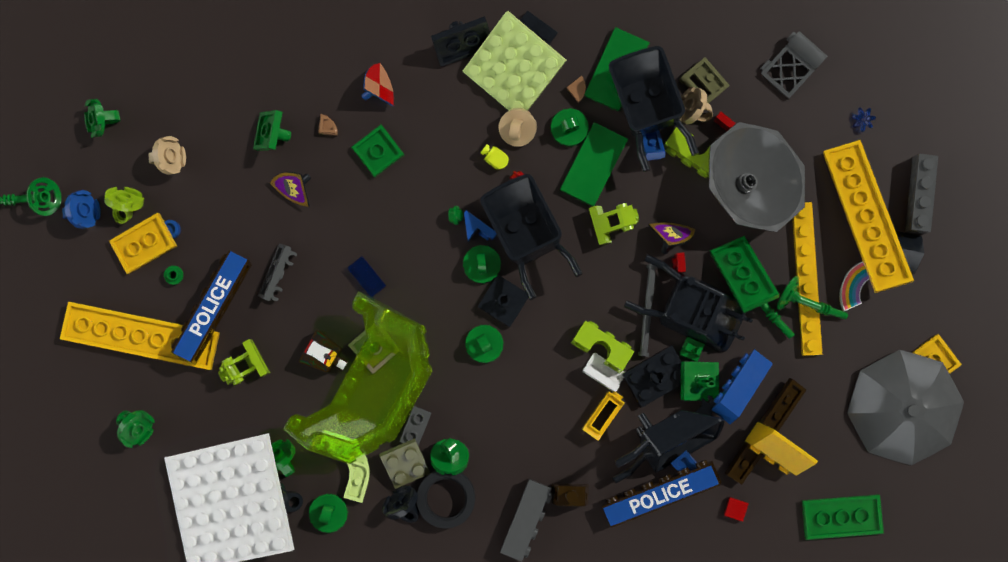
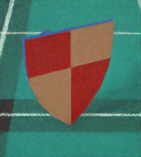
(378, 84)

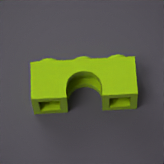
(678, 146)
(617, 353)

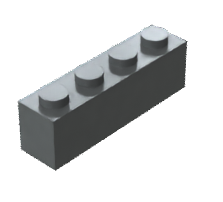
(921, 194)
(525, 520)

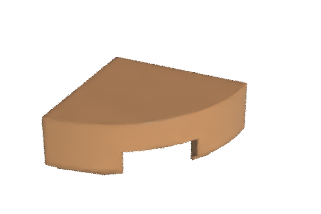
(577, 89)
(327, 126)

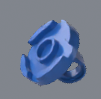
(81, 209)

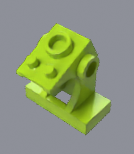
(627, 217)
(229, 371)

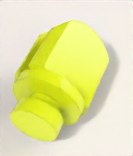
(495, 157)

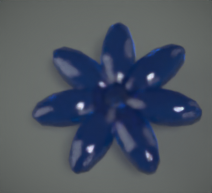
(860, 118)

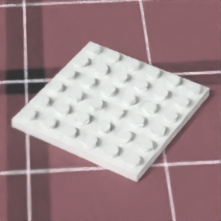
(229, 502)

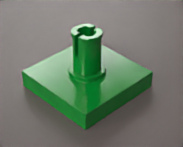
(269, 131)
(699, 380)

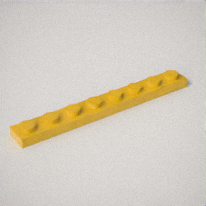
(808, 285)

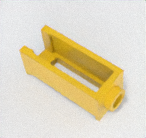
(614, 397)

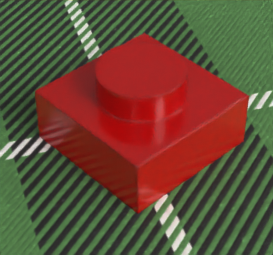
(679, 262)

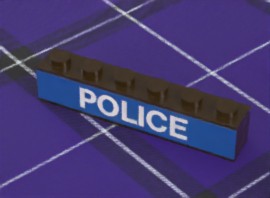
(211, 307)
(662, 493)

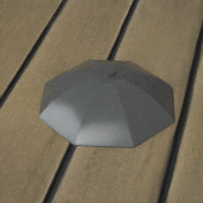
(756, 177)
(905, 407)

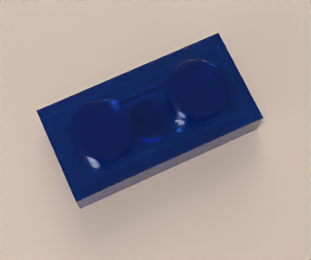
(366, 276)

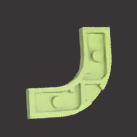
(358, 479)

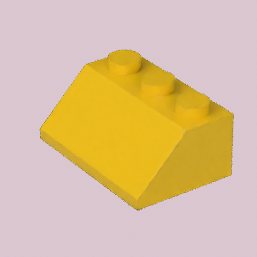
(779, 450)

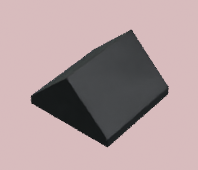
(912, 248)

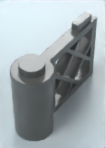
(804, 52)

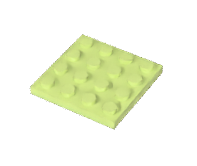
(514, 64)

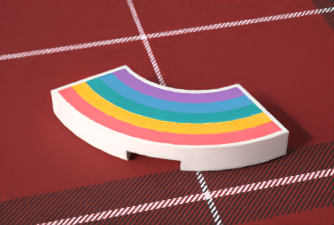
(852, 286)

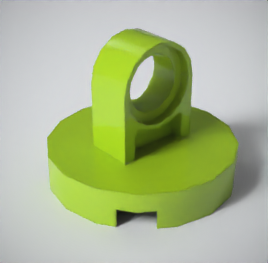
(123, 200)

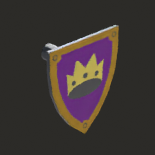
(292, 187)
(672, 234)

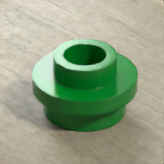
(455, 215)
(179, 275)

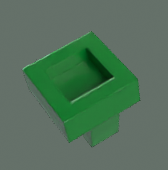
(691, 349)

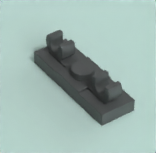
(275, 272)

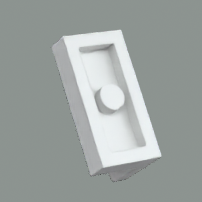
(602, 373)

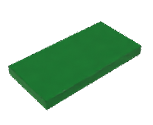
(601, 85)
(593, 164)
(744, 274)
(842, 516)

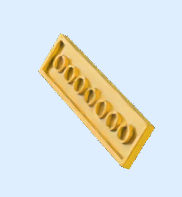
(868, 216)
(129, 334)

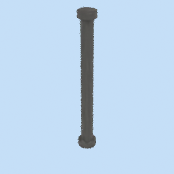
(648, 305)

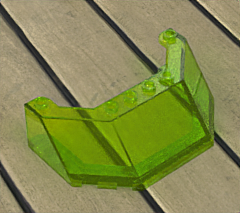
(370, 405)

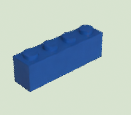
(742, 386)

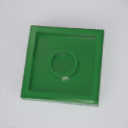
(377, 151)

